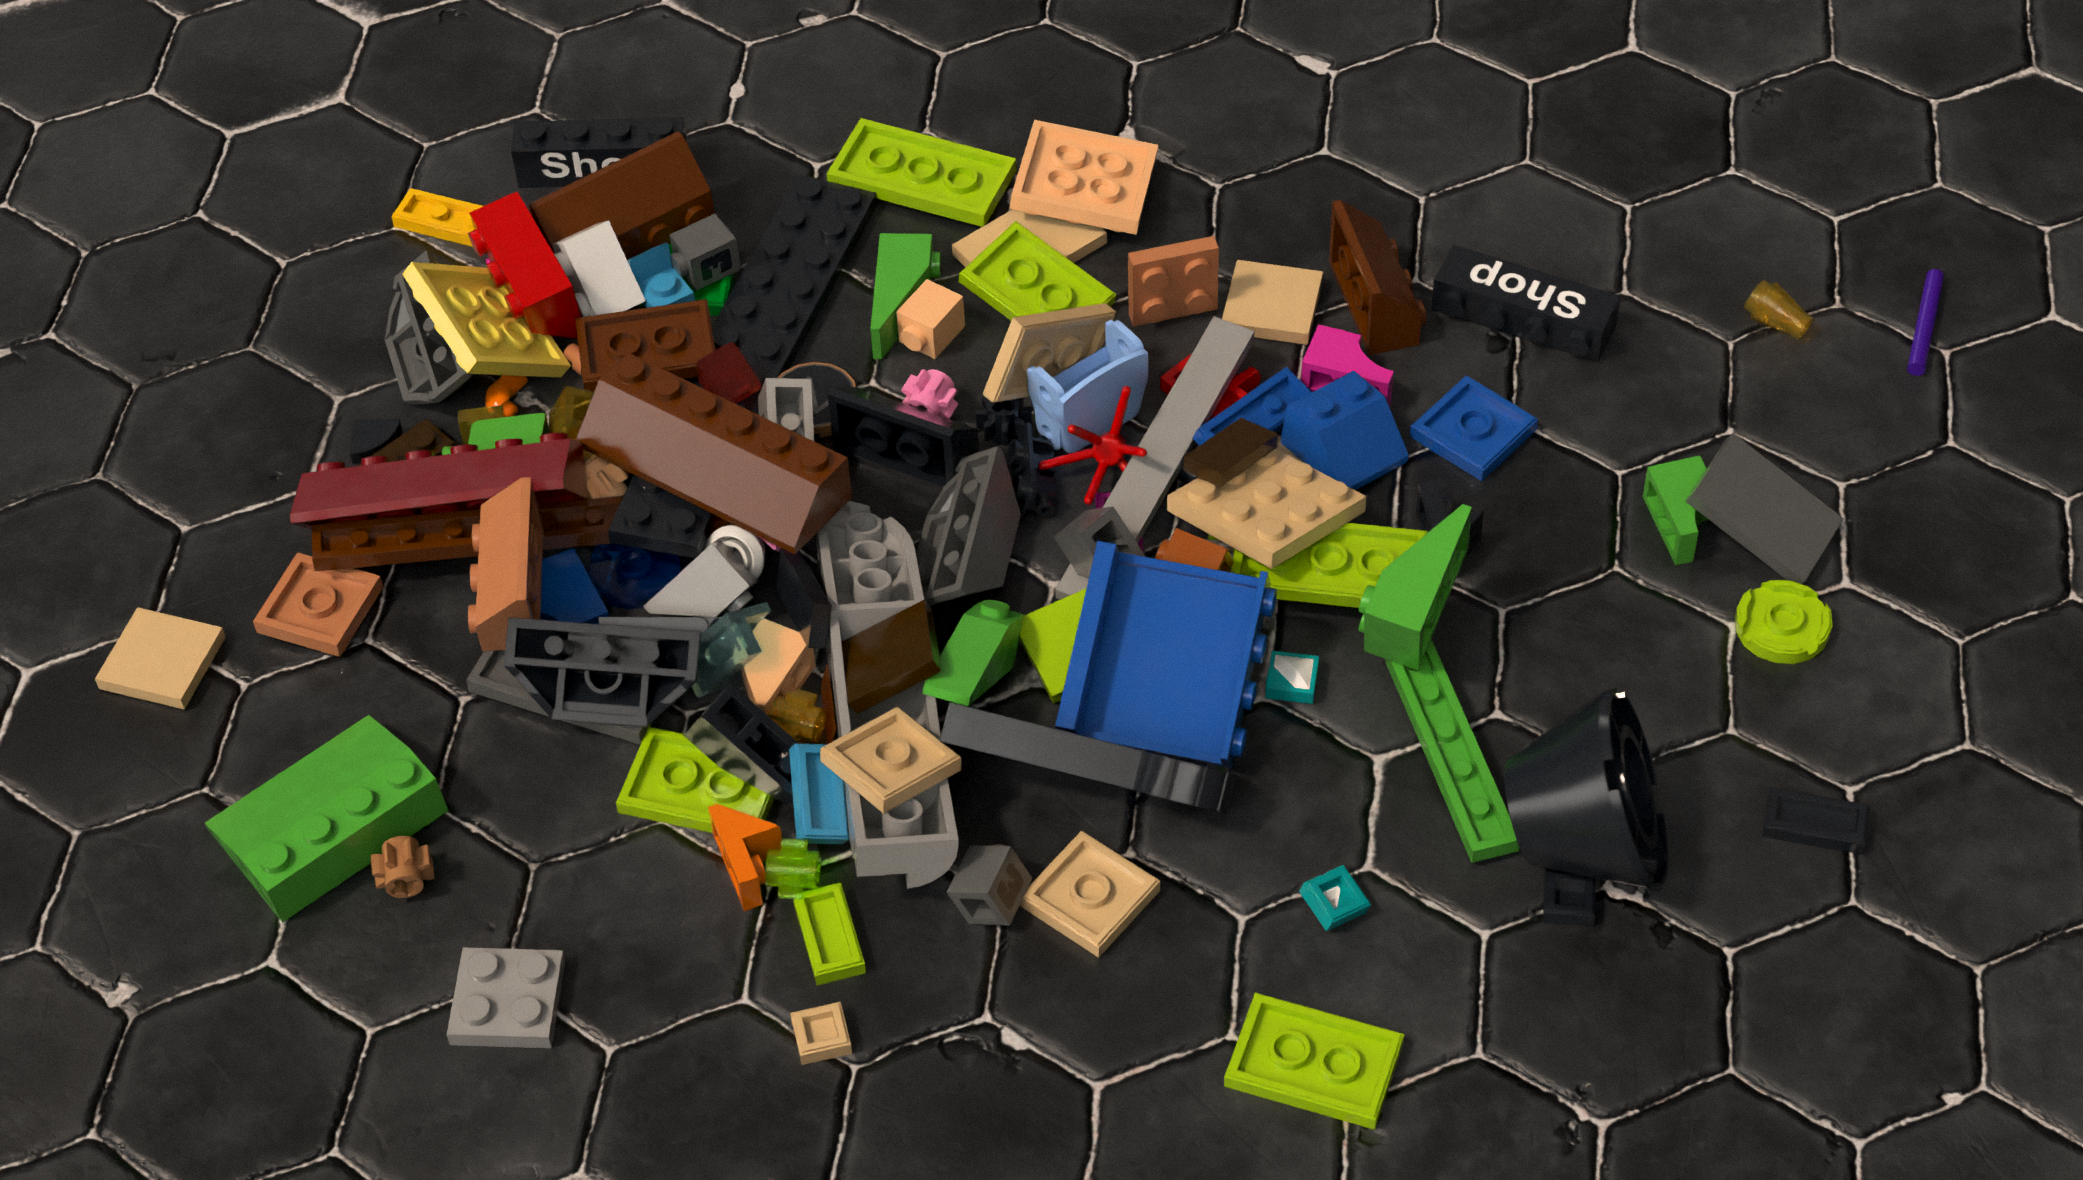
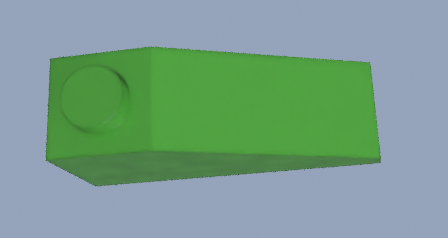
(901, 269)
(977, 653)

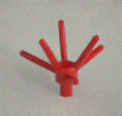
(1107, 448)

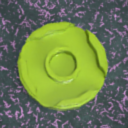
(1783, 622)

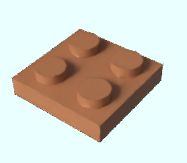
(1173, 281)
(318, 606)

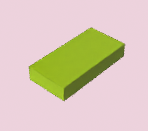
(829, 934)

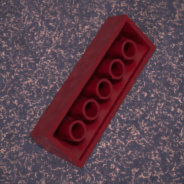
(439, 482)

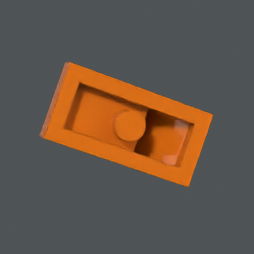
(743, 847)

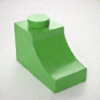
(1665, 496)

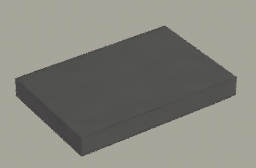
(1764, 510)

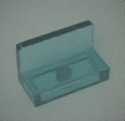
(728, 647)

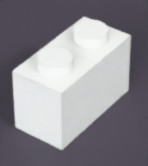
(598, 271)

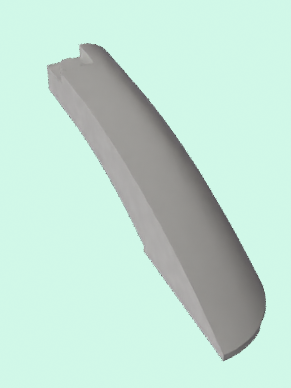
(868, 576)

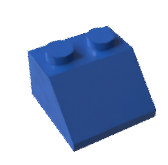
(1345, 432)

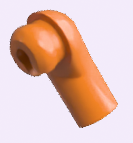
(503, 390)

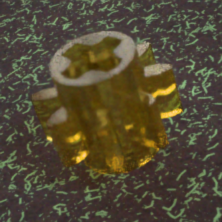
(799, 716)

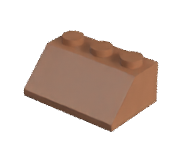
(508, 563)

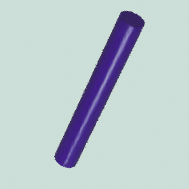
(1925, 322)

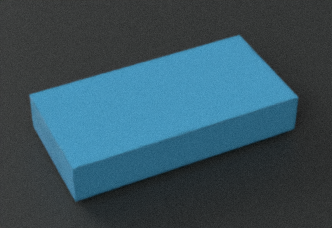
(817, 798)

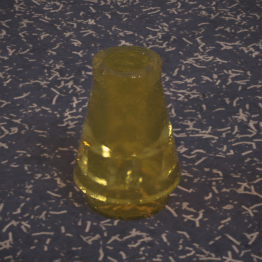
(1777, 309)

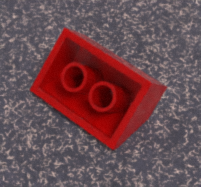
(525, 266)

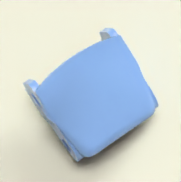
(1090, 389)

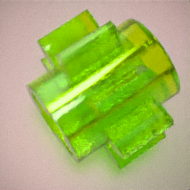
(793, 868)

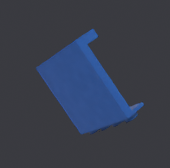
(1166, 656)

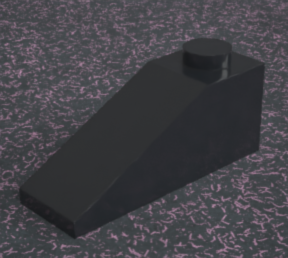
(745, 743)

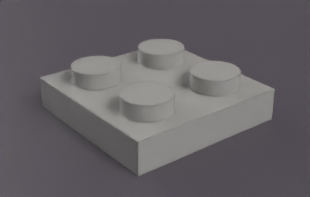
(506, 998)

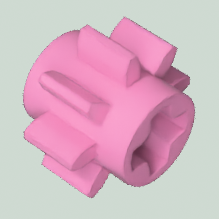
(932, 392)

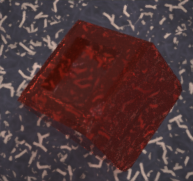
(727, 374)

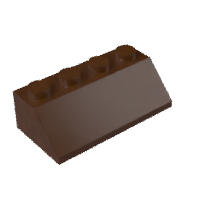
(640, 195)

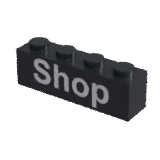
(571, 149)
(1525, 303)

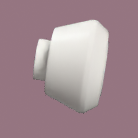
(744, 545)

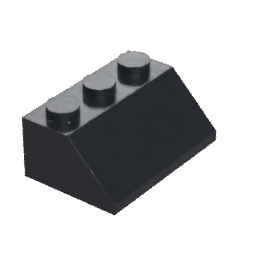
(898, 437)

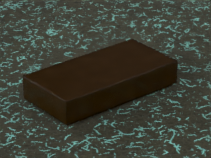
(1230, 452)

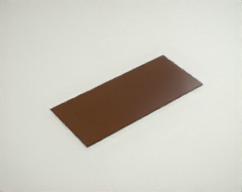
(828, 705)

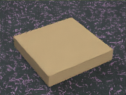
(1274, 300)
(160, 658)
(890, 759)
(1090, 893)

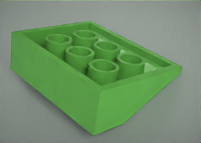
(327, 816)

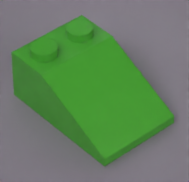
(1413, 592)

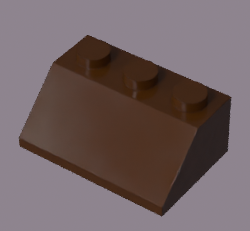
(1373, 281)

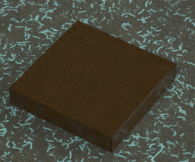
(891, 656)

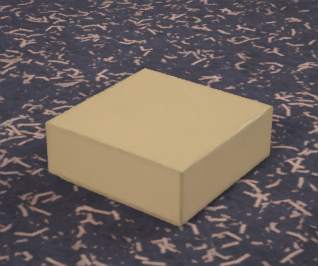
(821, 1033)

